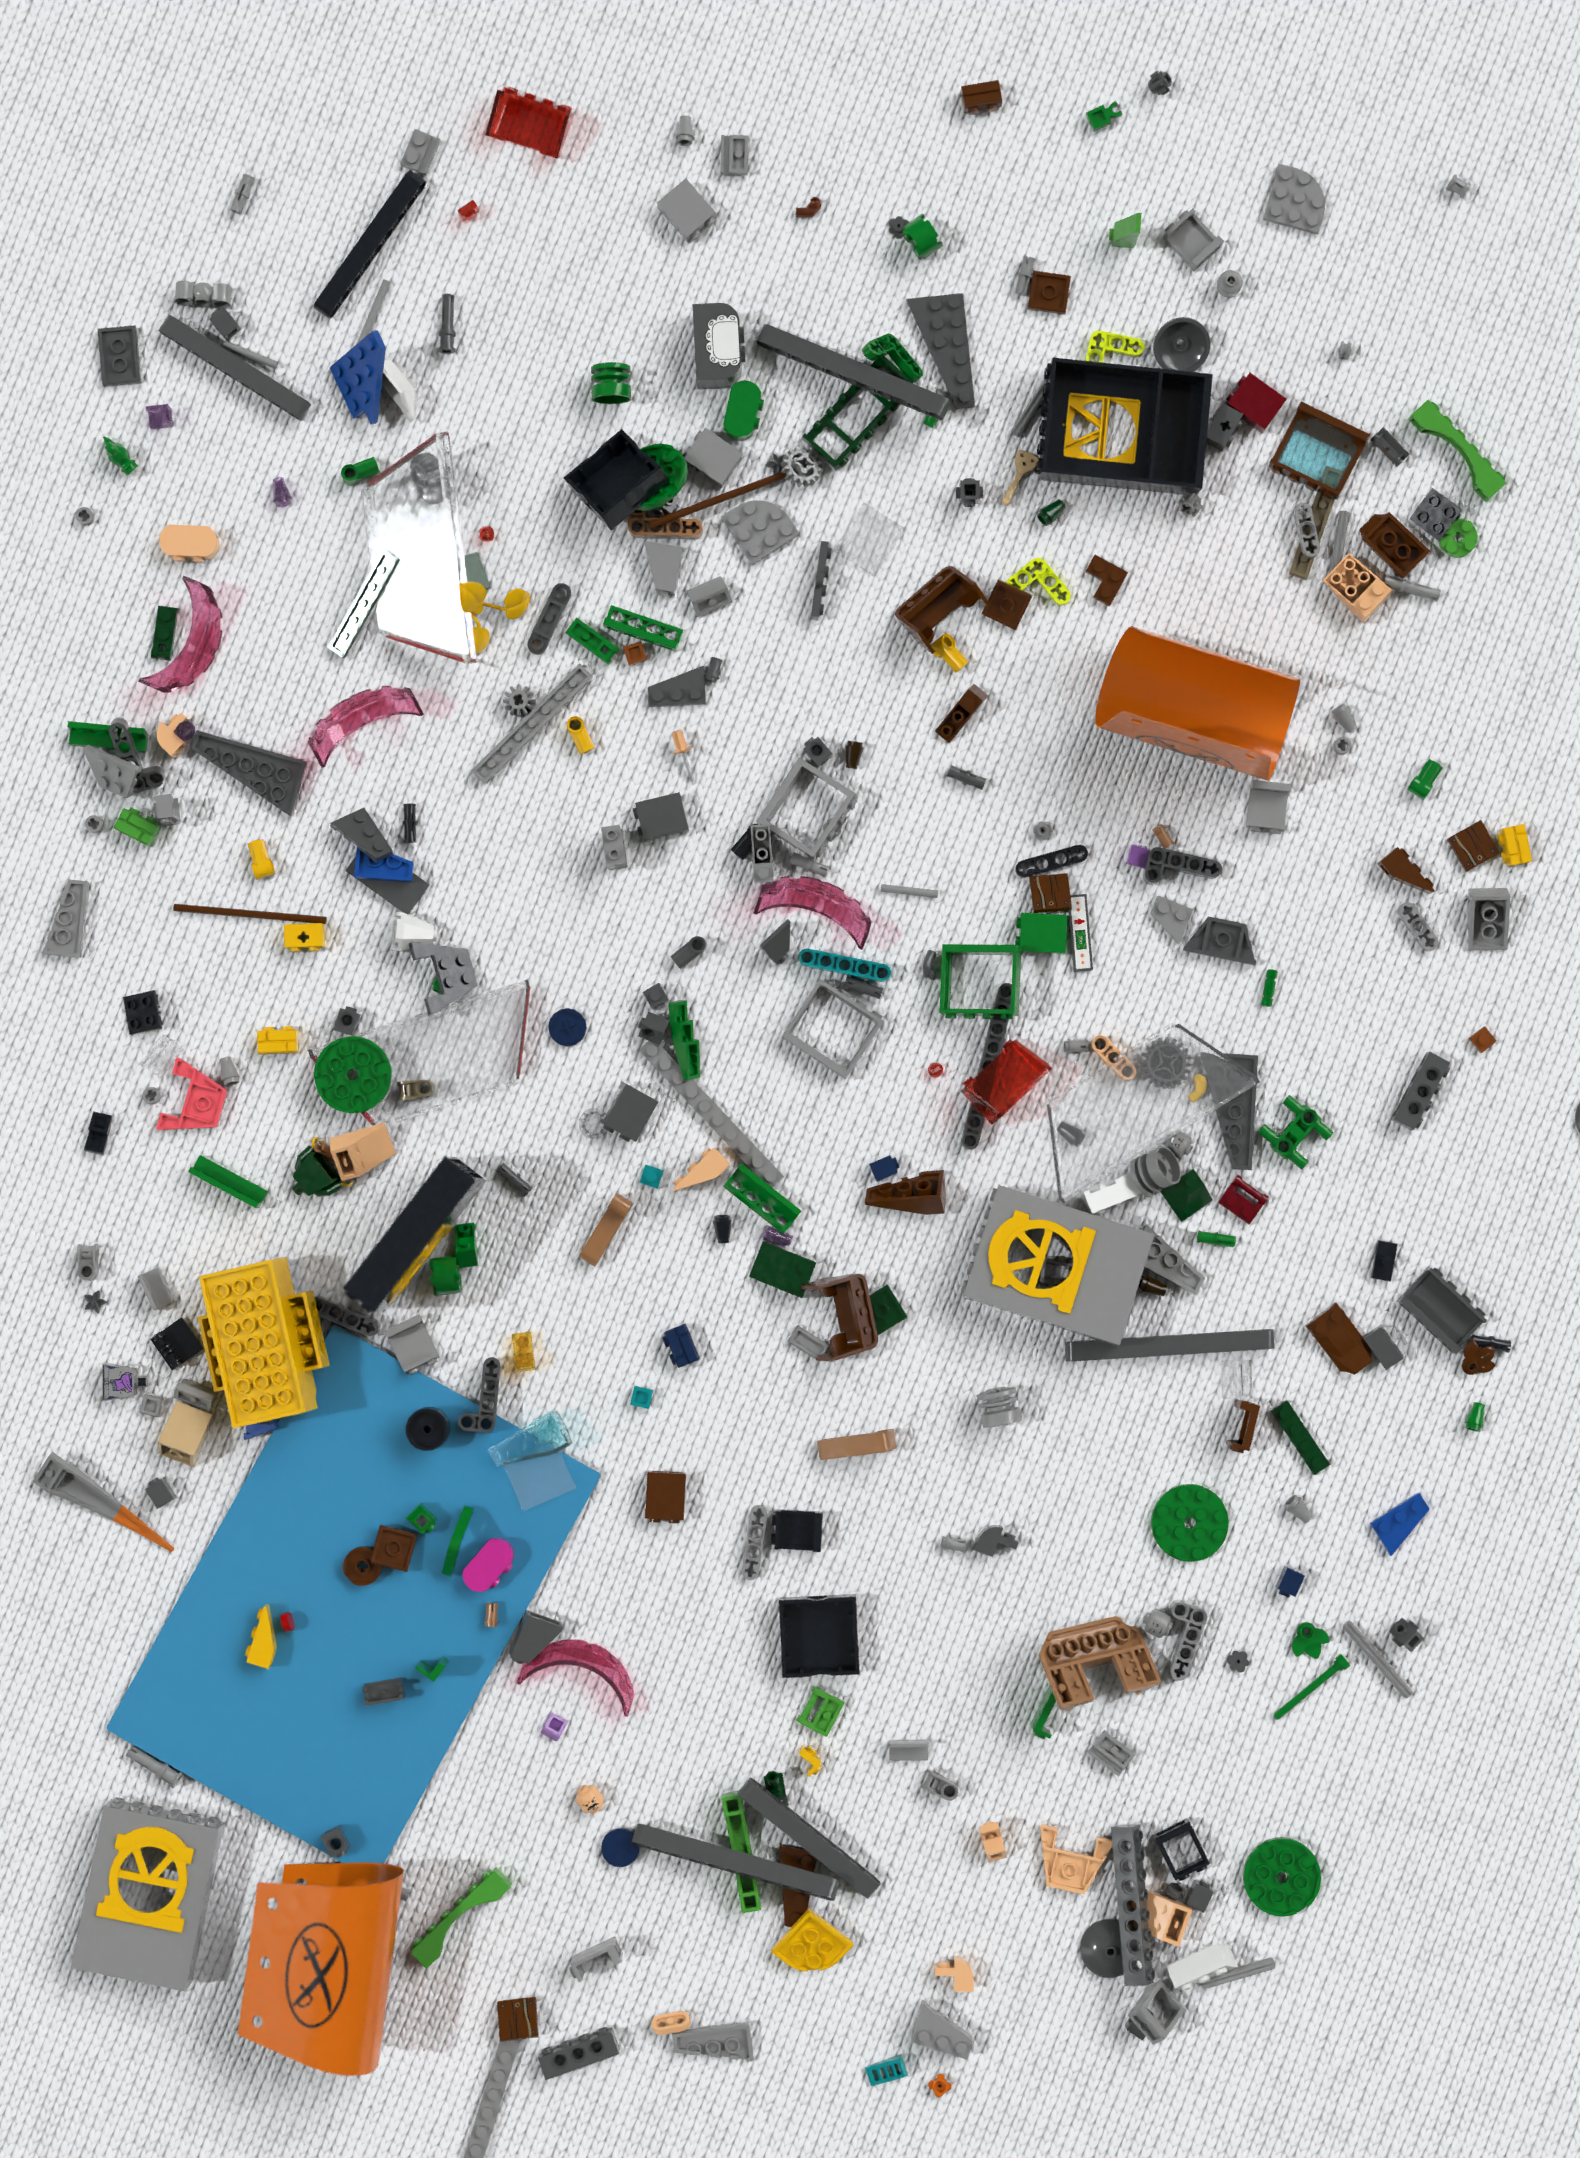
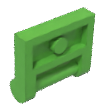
(826, 1714)

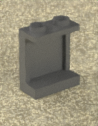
(660, 816)
(629, 1113)

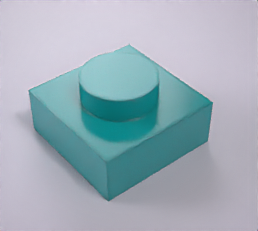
(651, 1176)
(641, 1397)

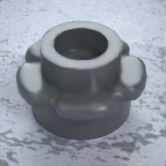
(1174, 1891)

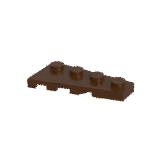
(795, 1902)

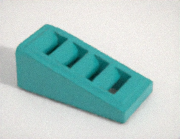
(889, 2077)

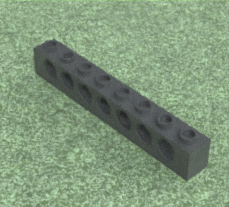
(1127, 1914)

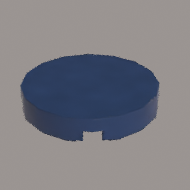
(567, 1027)
(618, 1847)

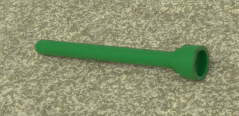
(1339, 1664)

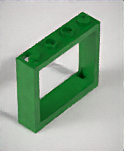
(974, 949)

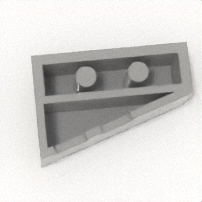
(940, 2033)

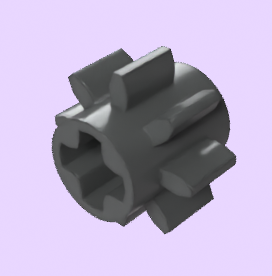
(1160, 83)

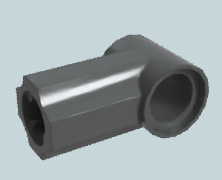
(687, 952)

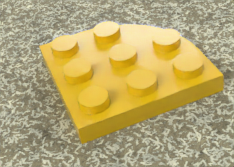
(811, 1944)

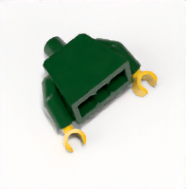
(315, 1174)

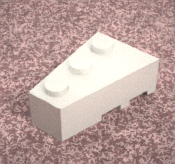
(1110, 1194)
(1201, 1966)

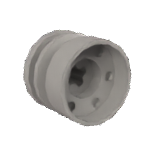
(1155, 1170)
(999, 1407)

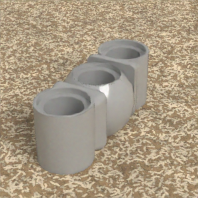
(203, 294)

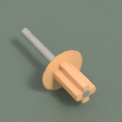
(681, 747)

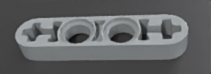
(754, 1542)

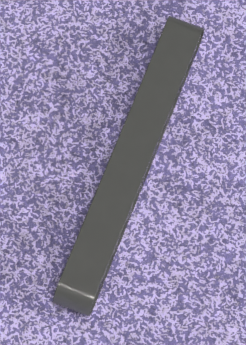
(234, 367)
(987, 1056)
(809, 1838)

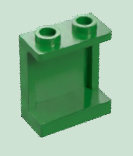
(1042, 932)
(1042, 1714)

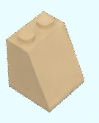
(184, 1433)

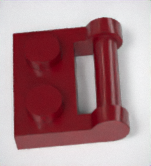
(1238, 1204)

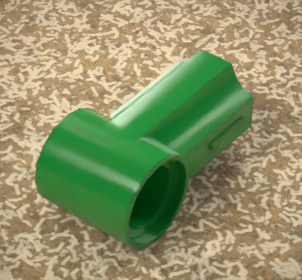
(361, 469)
(1423, 782)

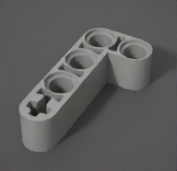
(1184, 1642)

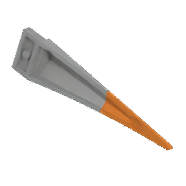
(73, 1485)

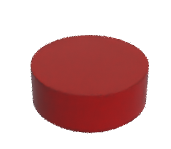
(287, 1622)

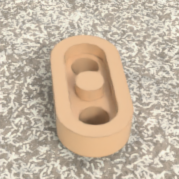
(671, 2023)

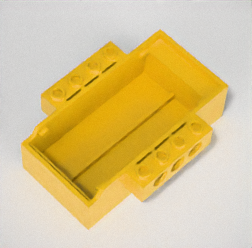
(261, 1341)

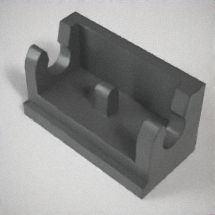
(1383, 1347)
(384, 1691)

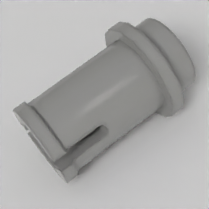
(1075, 1046)
(953, 1544)

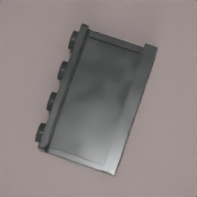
(1442, 1309)

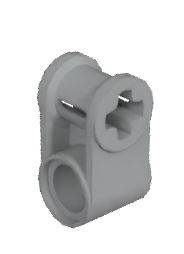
(87, 1260)
(938, 1785)

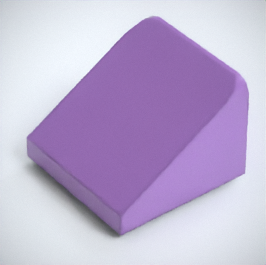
(1137, 856)
(554, 1727)

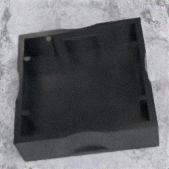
(616, 479)
(819, 1635)

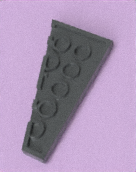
(1238, 1118)

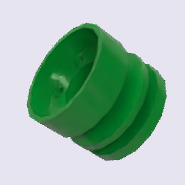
(611, 383)

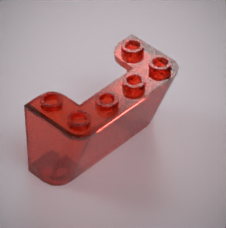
(529, 121)

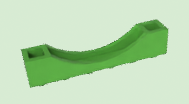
(1484, 478)
(740, 1841)
(490, 1889)

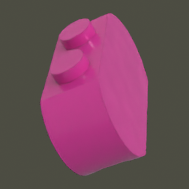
(488, 1565)

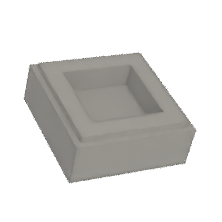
(151, 1405)

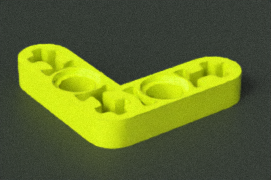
(1106, 345)
(1040, 577)

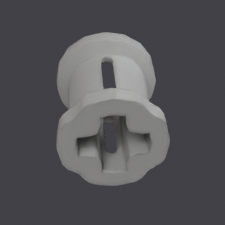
(1459, 183)

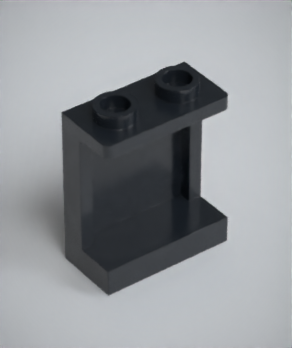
(797, 1530)

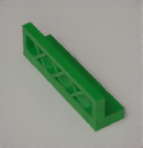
(641, 634)
(98, 736)
(228, 1182)
(764, 1196)

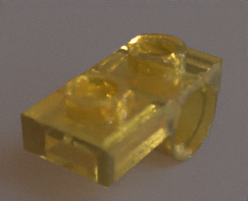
(523, 1351)

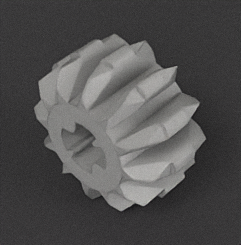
(526, 697)

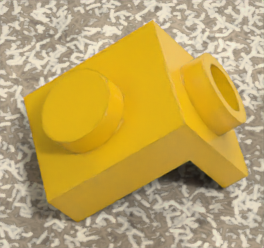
(810, 1755)

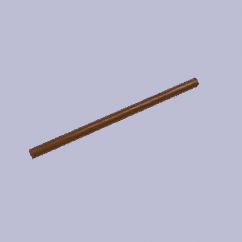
(717, 499)
(249, 913)

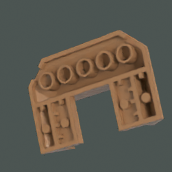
(1093, 1644)

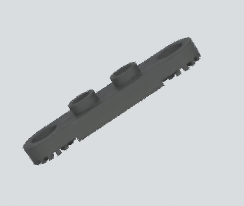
(549, 618)

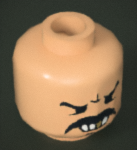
(589, 1799)

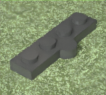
(822, 572)

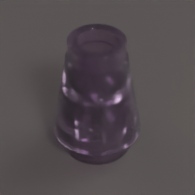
(281, 494)
(183, 727)
(773, 1236)

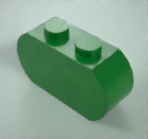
(743, 410)

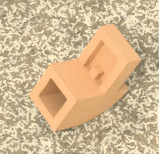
(168, 737)
(992, 1841)
(960, 1970)

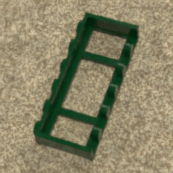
(867, 433)

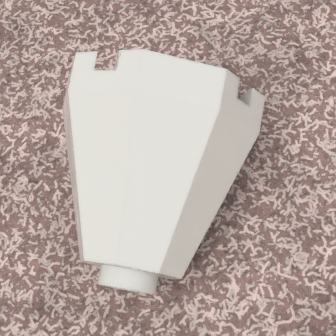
(410, 929)

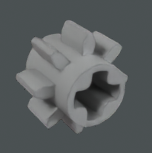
(1190, 504)

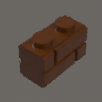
(981, 97)

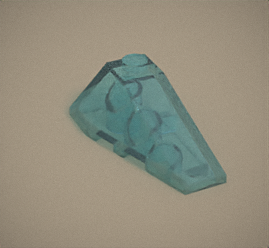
(538, 1439)

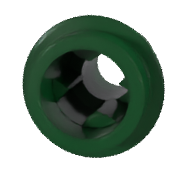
(1050, 512)

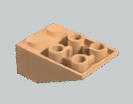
(1357, 587)
(361, 1150)
(708, 1168)
(1167, 1918)

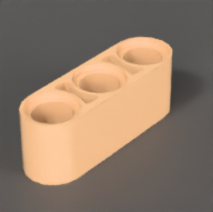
(1108, 1048)

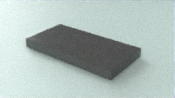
(399, 894)

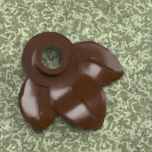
(1480, 1357)

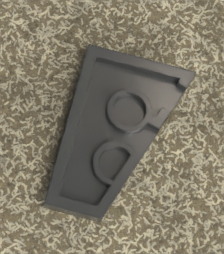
(679, 690)
(364, 833)

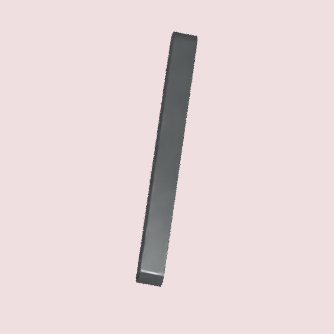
(853, 372)
(1171, 1345)
(735, 1862)

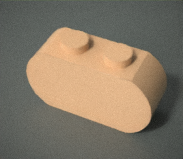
(189, 542)

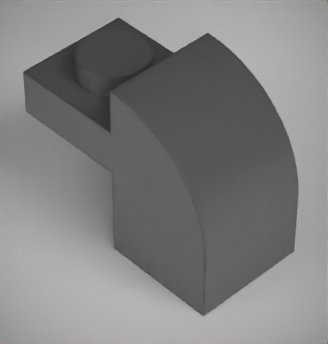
(990, 1537)

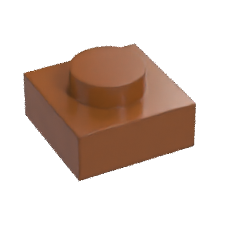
(635, 653)
(1482, 1039)

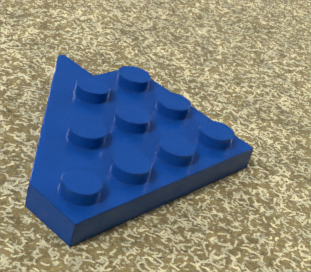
(361, 375)

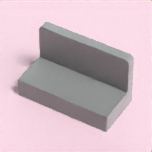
(709, 596)
(156, 1288)
(195, 1394)
(908, 1750)

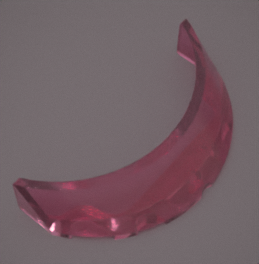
(200, 645)
(357, 712)
(817, 897)
(588, 1656)

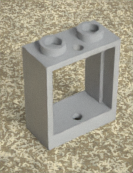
(1141, 2016)

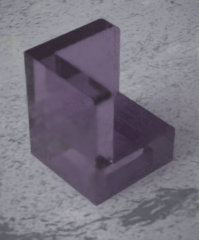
(160, 416)

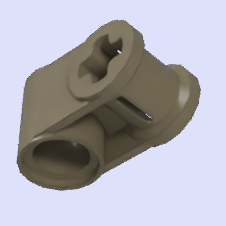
(412, 1089)

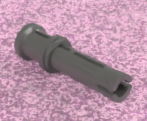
(447, 333)

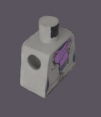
(121, 1381)

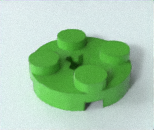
(1468, 543)

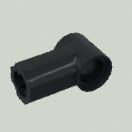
(743, 845)

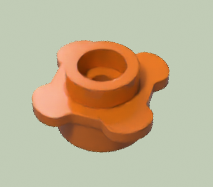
(939, 2091)

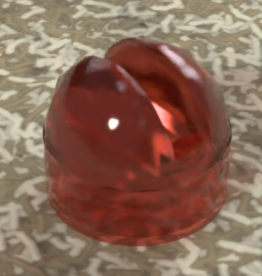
(486, 533)
(932, 1066)

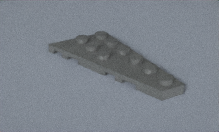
(945, 335)
(263, 771)

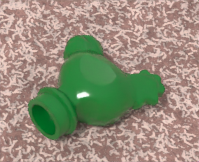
(119, 456)

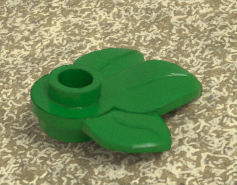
(1309, 1643)

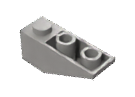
(762, 853)

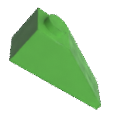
(1126, 231)

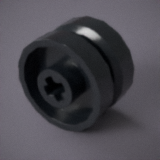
(424, 1439)

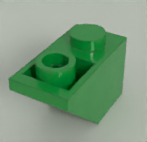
(466, 1245)

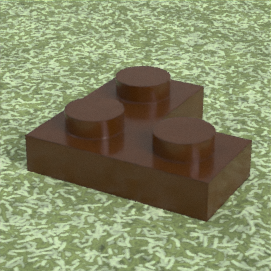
(1111, 578)

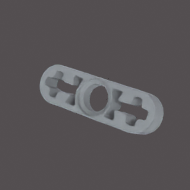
(1304, 545)
(1413, 912)

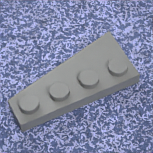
(69, 922)
(1171, 1266)
(721, 2040)

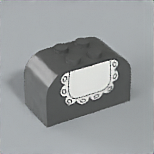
(717, 345)

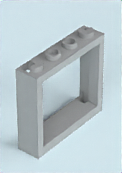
(782, 793)
(844, 997)

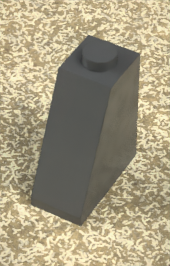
(533, 1636)

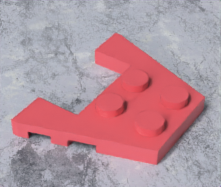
(202, 1103)

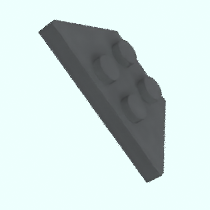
(1222, 940)

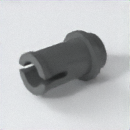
(713, 670)

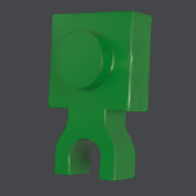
(1102, 117)

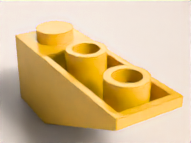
(264, 1642)

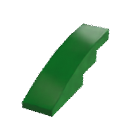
(683, 1039)

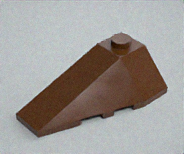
(916, 1195)

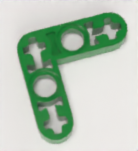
(891, 346)
(455, 1542)

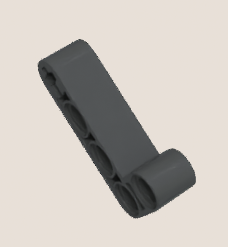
(132, 755)
(1183, 867)
(345, 1312)
(484, 1395)

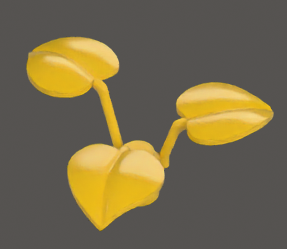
(471, 601)

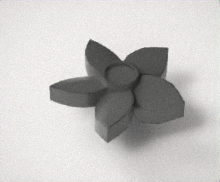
(775, 463)
(94, 1302)

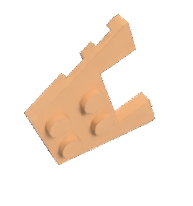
(1070, 1869)

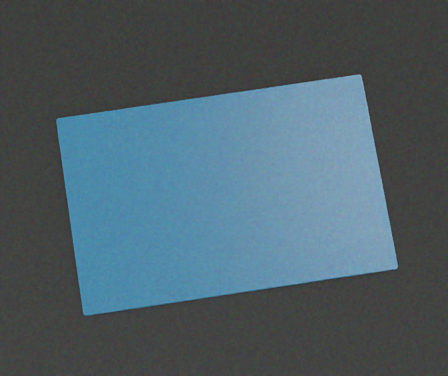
(298, 1734)

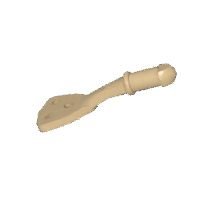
(1021, 470)

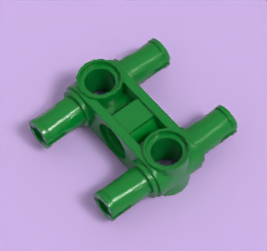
(1295, 1132)

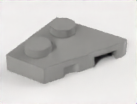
(1172, 917)

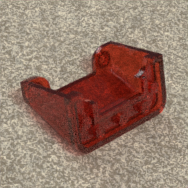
(1005, 1080)

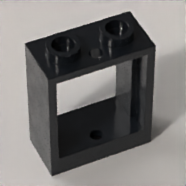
(1172, 1832)

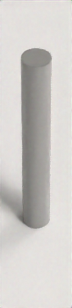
(250, 354)
(909, 891)

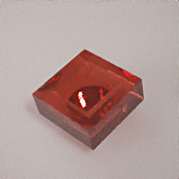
(468, 211)

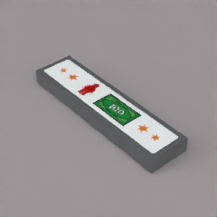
(1080, 934)

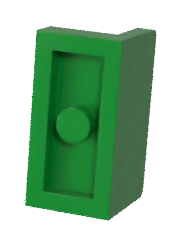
(429, 1672)

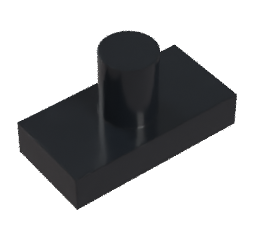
(1384, 1260)

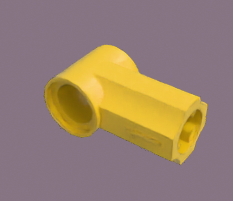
(945, 648)
(580, 737)
(262, 864)

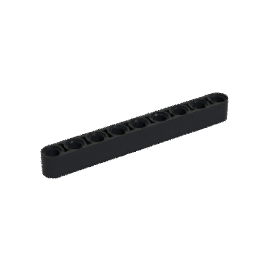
(369, 244)

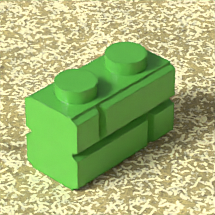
(137, 827)

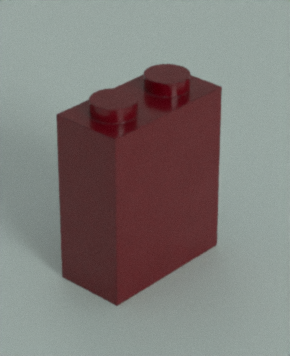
(1255, 401)

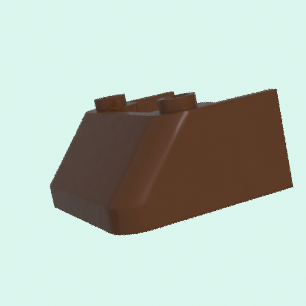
(935, 602)
(853, 1314)

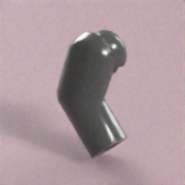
(927, 964)

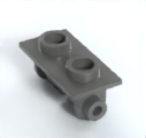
(1390, 446)

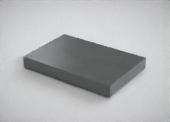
(119, 355)

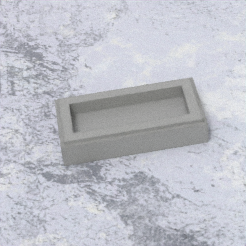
(807, 1342)

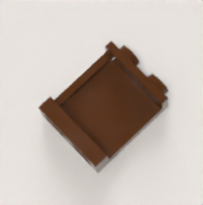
(1247, 1428)
(665, 1496)

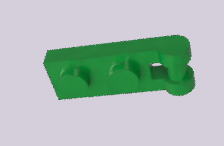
(591, 640)

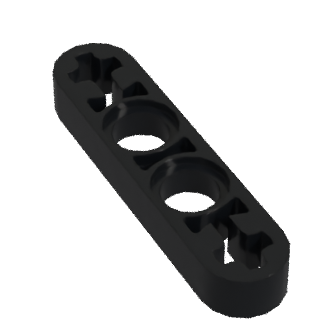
(1050, 858)

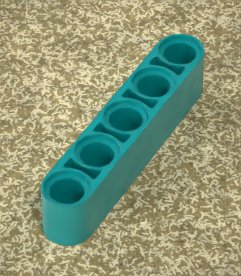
(854, 964)

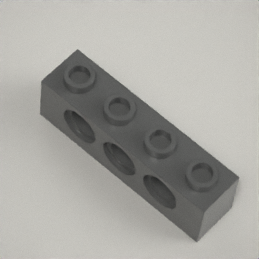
(1429, 1062)
(553, 2068)

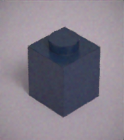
(884, 1167)
(1289, 1582)

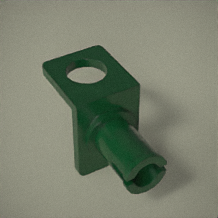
(775, 1784)

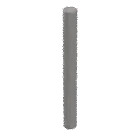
(374, 310)

